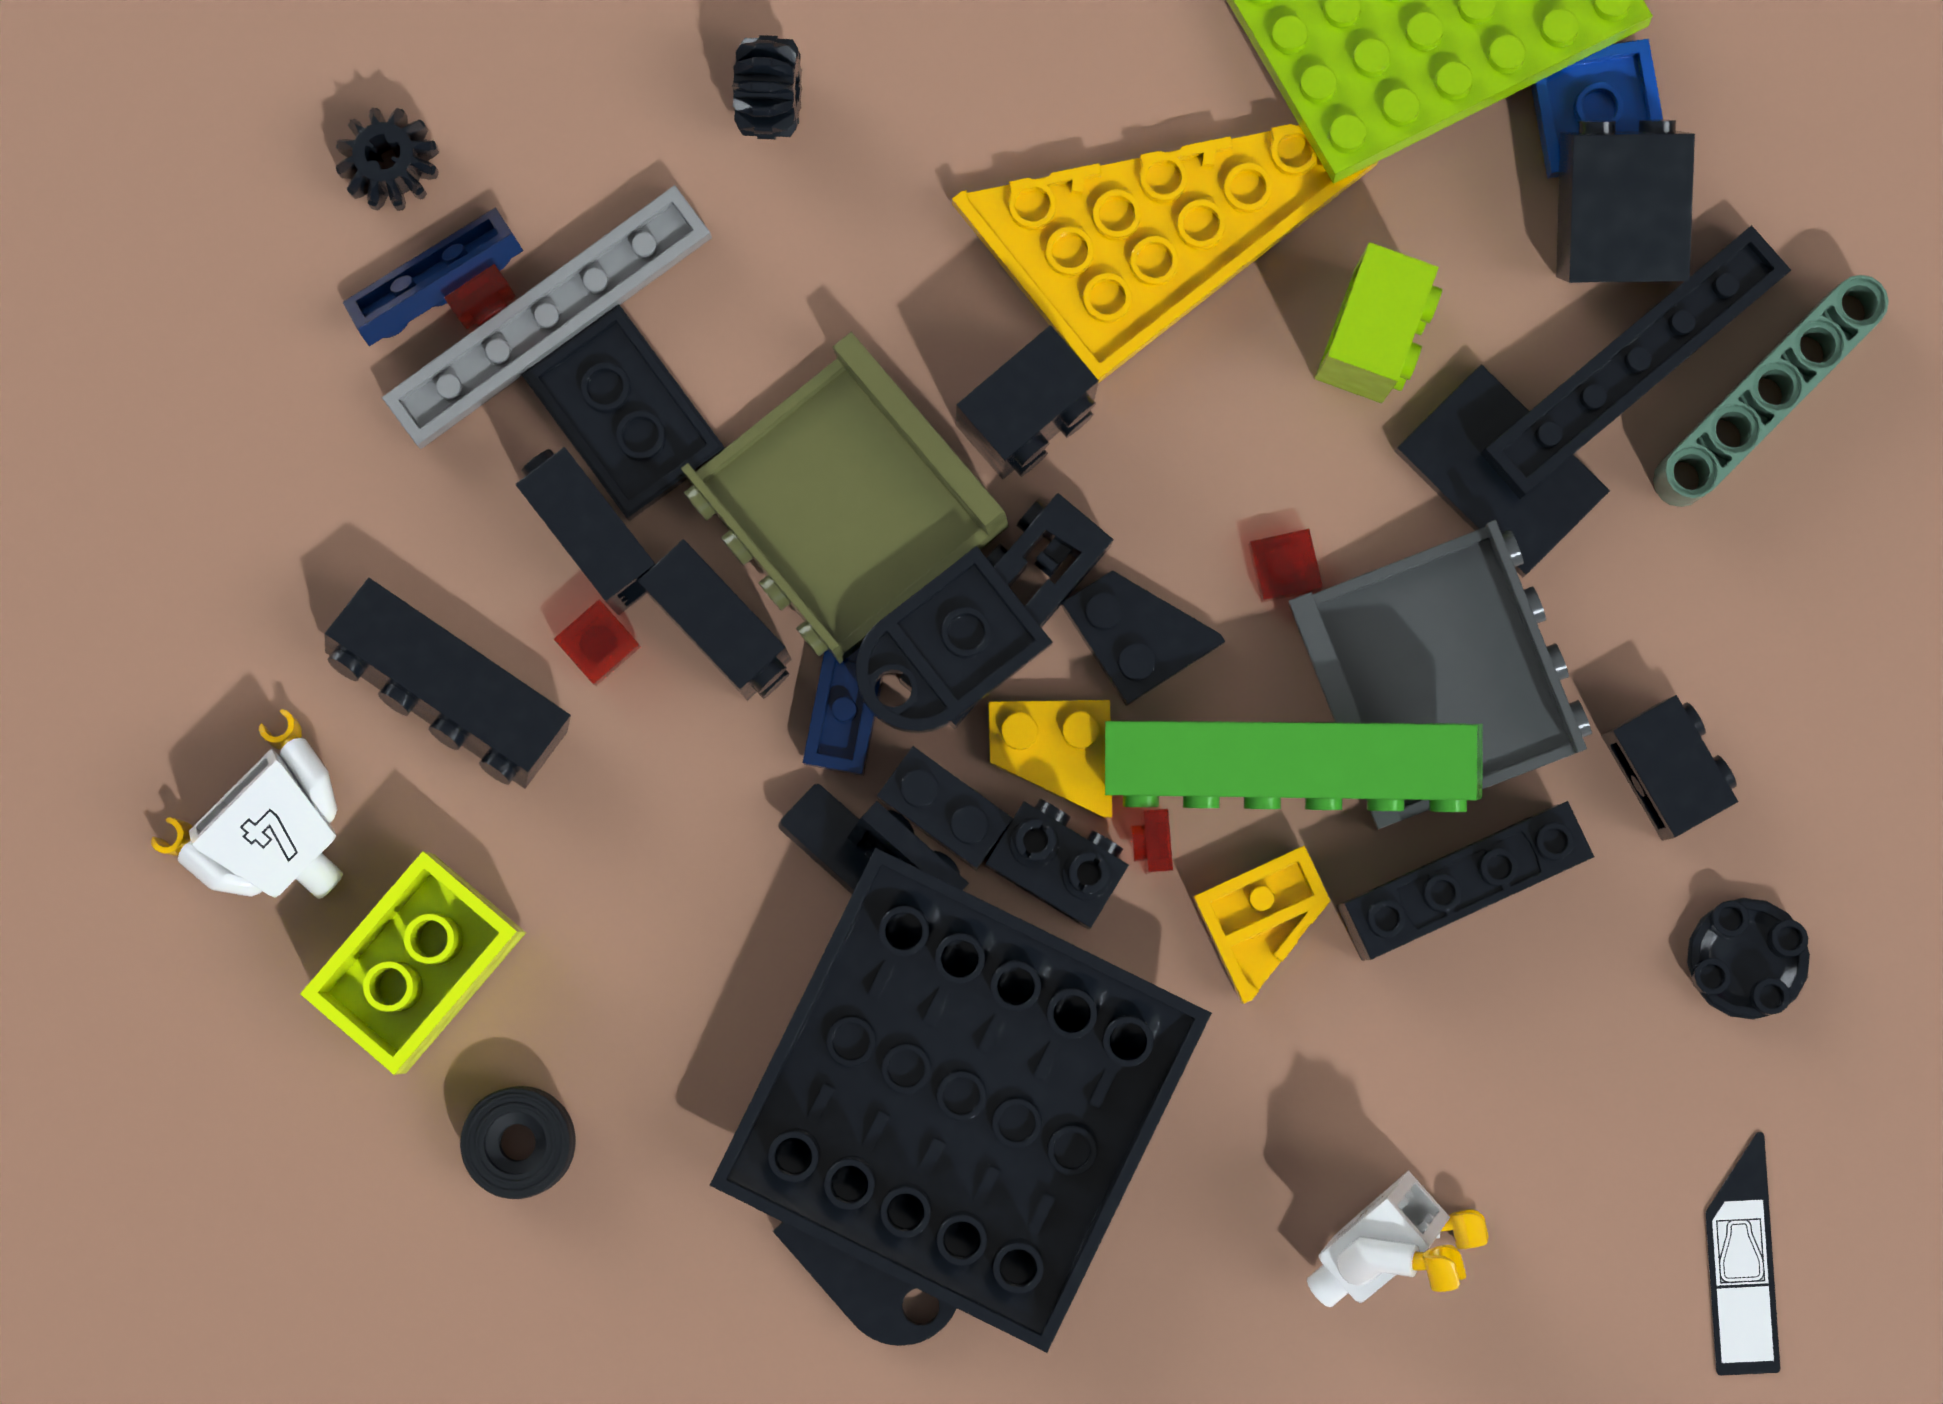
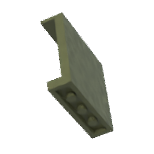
(845, 501)

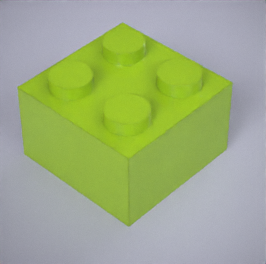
(1374, 330)

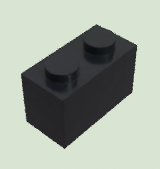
(1672, 767)
(944, 808)

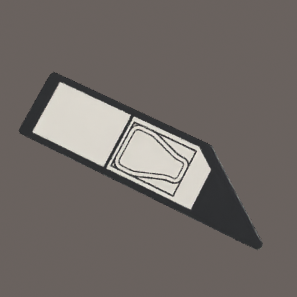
(1743, 1269)

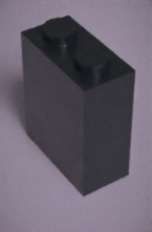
(1625, 203)
(586, 527)
(717, 621)

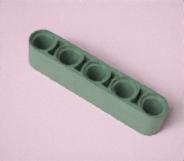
(1794, 376)

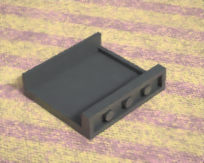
(1446, 644)

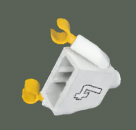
(265, 825)
(1392, 1241)

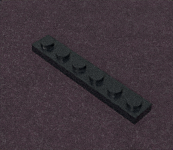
(1635, 362)

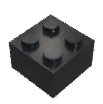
(1027, 404)

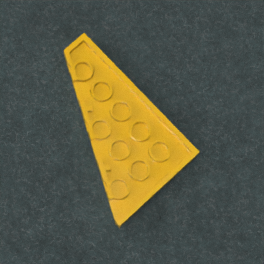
(1147, 239)

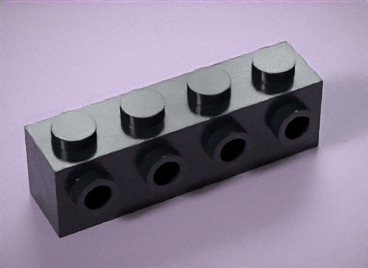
(445, 684)

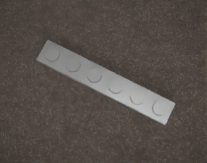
(547, 317)

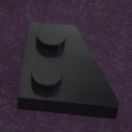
(1137, 634)

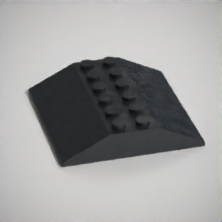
(961, 1099)

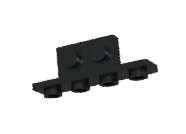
(846, 843)

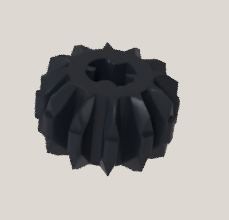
(767, 87)
(370, 142)

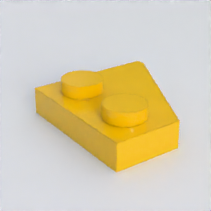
(1054, 747)
(1262, 917)

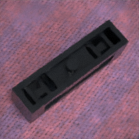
(1068, 534)
(1465, 881)

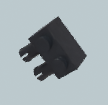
(1057, 863)

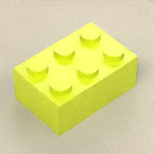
(413, 963)

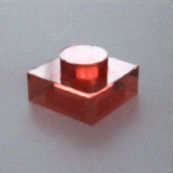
(480, 297)
(1285, 565)
(597, 642)
(1152, 841)

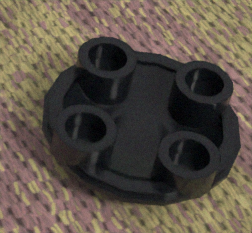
(1748, 958)

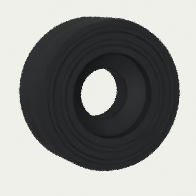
(483, 1150)

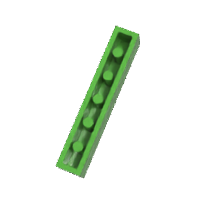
(1294, 761)

